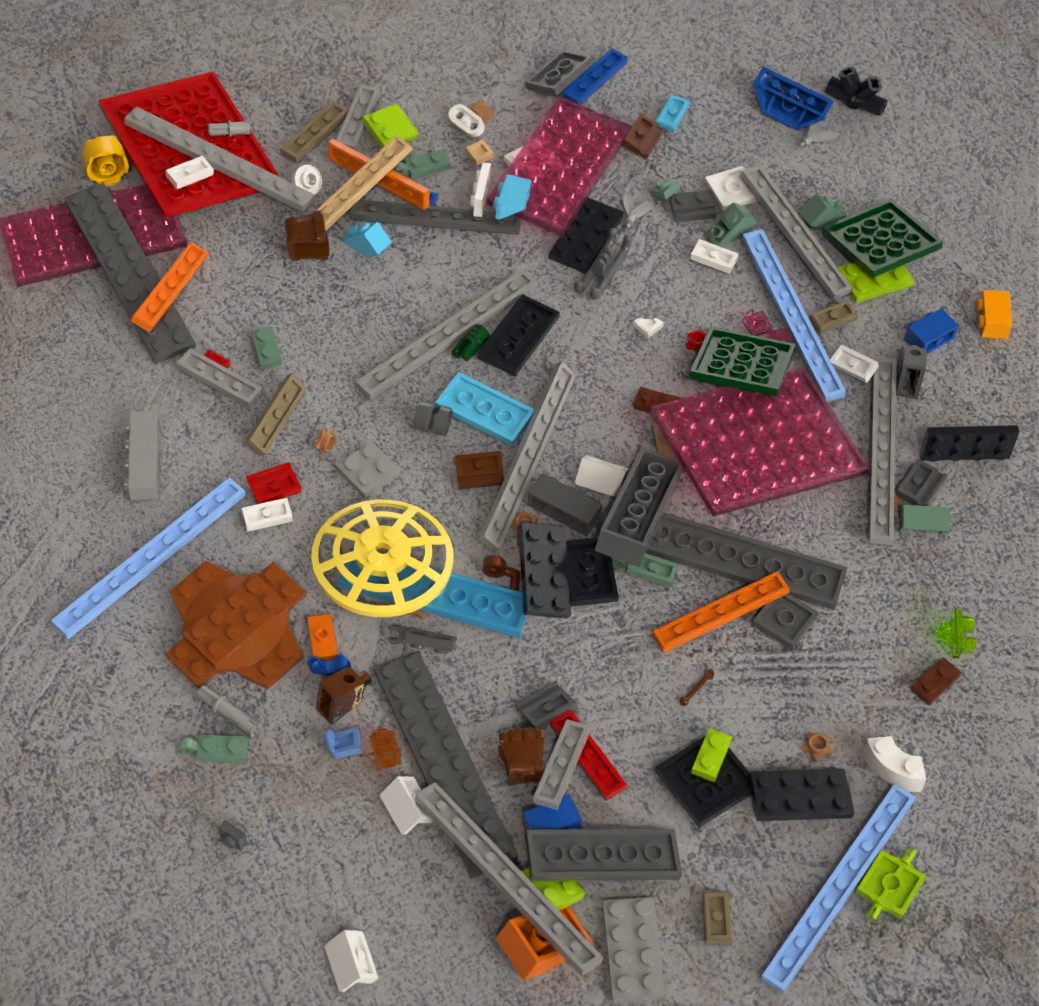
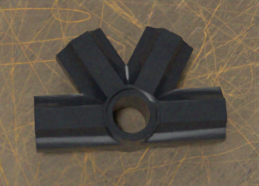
(857, 93)

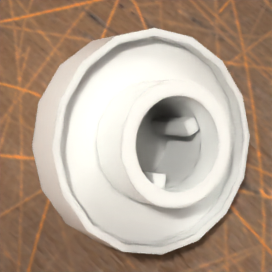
(307, 178)

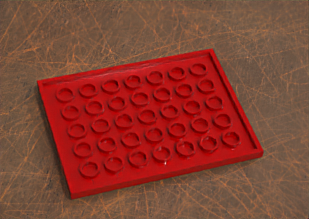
(190, 106)

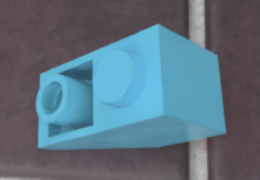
(513, 196)
(367, 238)

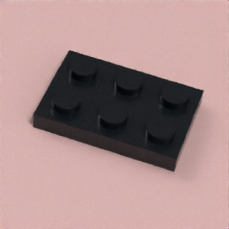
(590, 574)

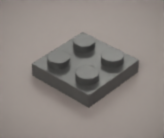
(785, 620)

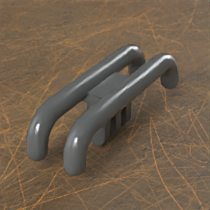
(603, 265)

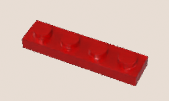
(594, 762)

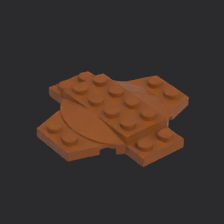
(236, 625)

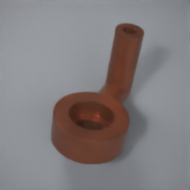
(497, 567)

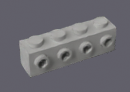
(143, 455)

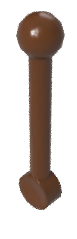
(709, 675)

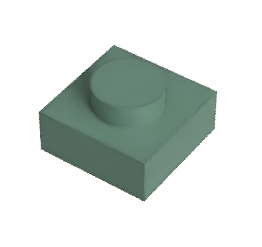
(664, 189)

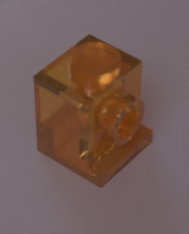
(385, 749)

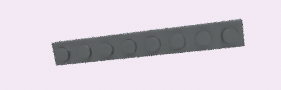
(433, 217)

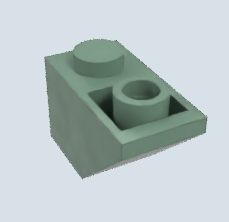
(822, 211)
(731, 225)

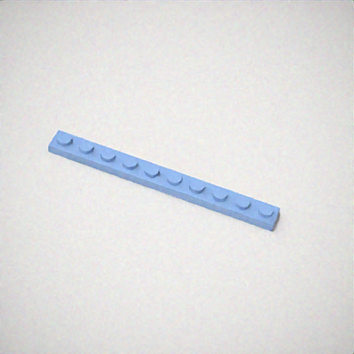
(793, 315)
(148, 558)
(837, 889)

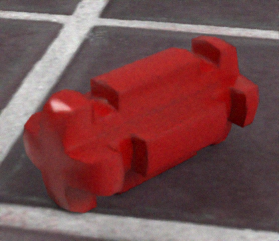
(217, 358)

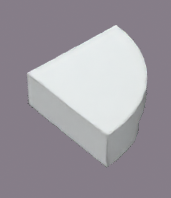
(648, 326)

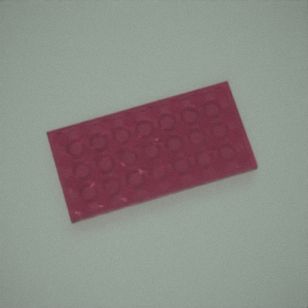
(564, 162)
(51, 245)

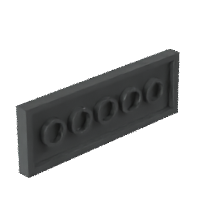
(602, 854)

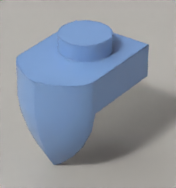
(343, 743)

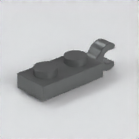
(422, 639)

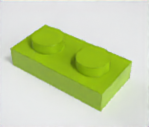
(711, 755)

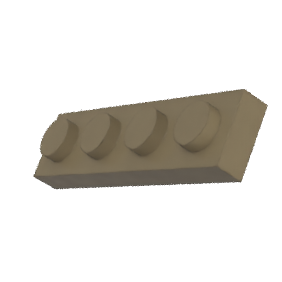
(314, 132)
(275, 414)

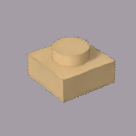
(479, 152)

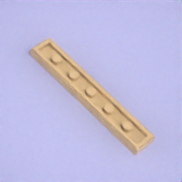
(364, 180)

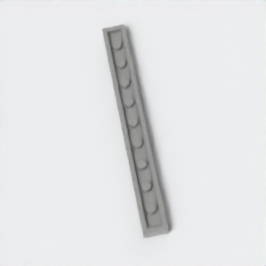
(219, 159)
(445, 334)
(883, 453)
(527, 457)
(509, 879)

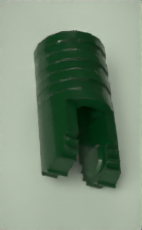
(471, 342)

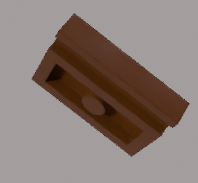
(643, 136)
(479, 470)

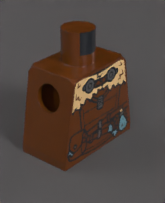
(341, 693)

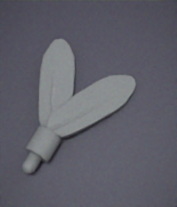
(814, 135)
(634, 213)

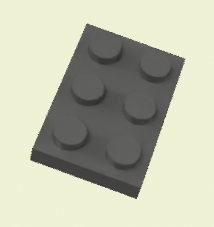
(559, 72)

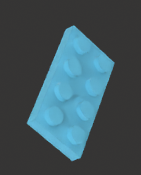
(486, 408)

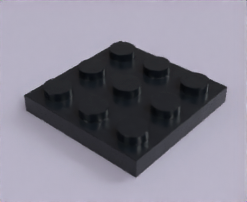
(699, 796)

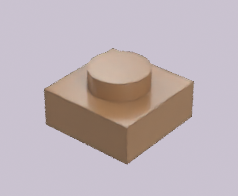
(482, 111)

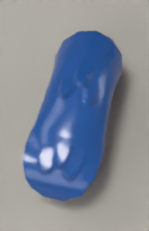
(328, 667)

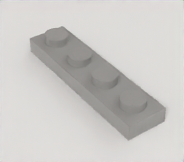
(353, 126)
(219, 378)
(561, 764)

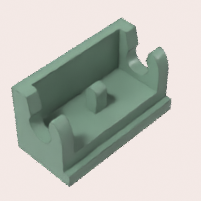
(925, 518)

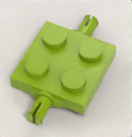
(891, 884)

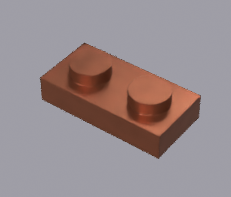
(647, 398)
(936, 681)

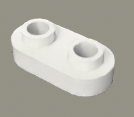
(468, 120)

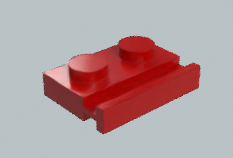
(273, 483)

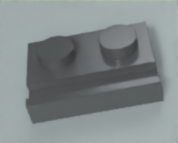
(693, 206)
(921, 484)
(545, 705)

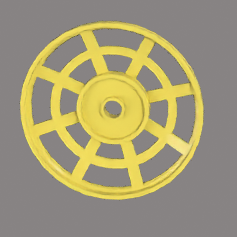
(379, 564)

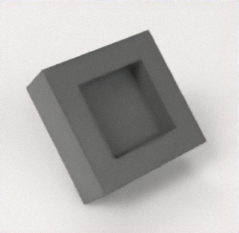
(232, 836)

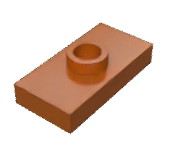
(322, 637)

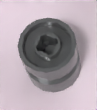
(433, 418)

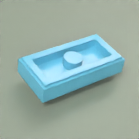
(672, 113)

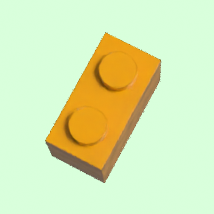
(995, 314)

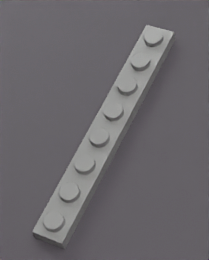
(796, 232)

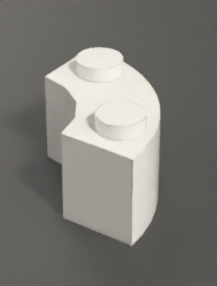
(894, 765)

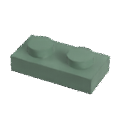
(266, 348)

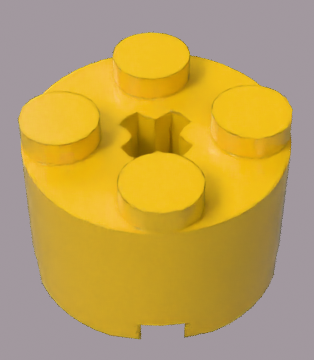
(104, 159)

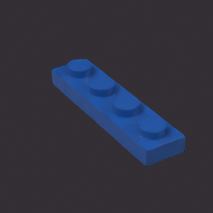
(595, 76)

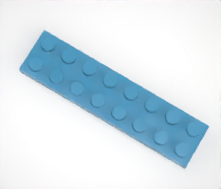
(460, 600)

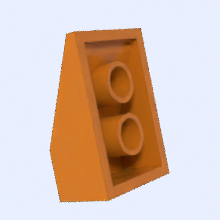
(529, 949)

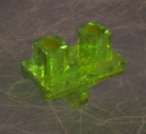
(954, 632)

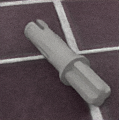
(229, 711)

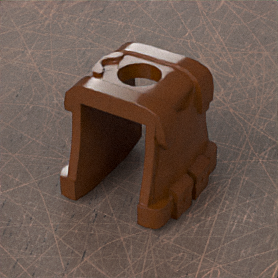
(307, 237)
(522, 755)

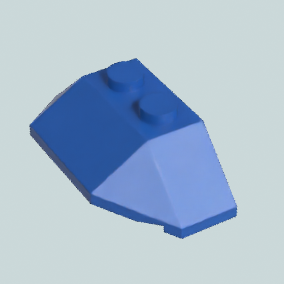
(789, 100)

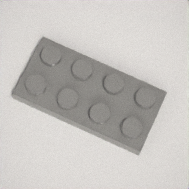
(633, 950)

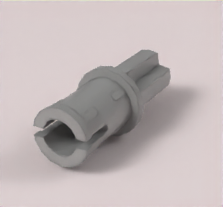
(229, 128)

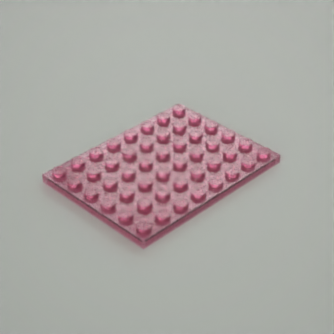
(759, 446)

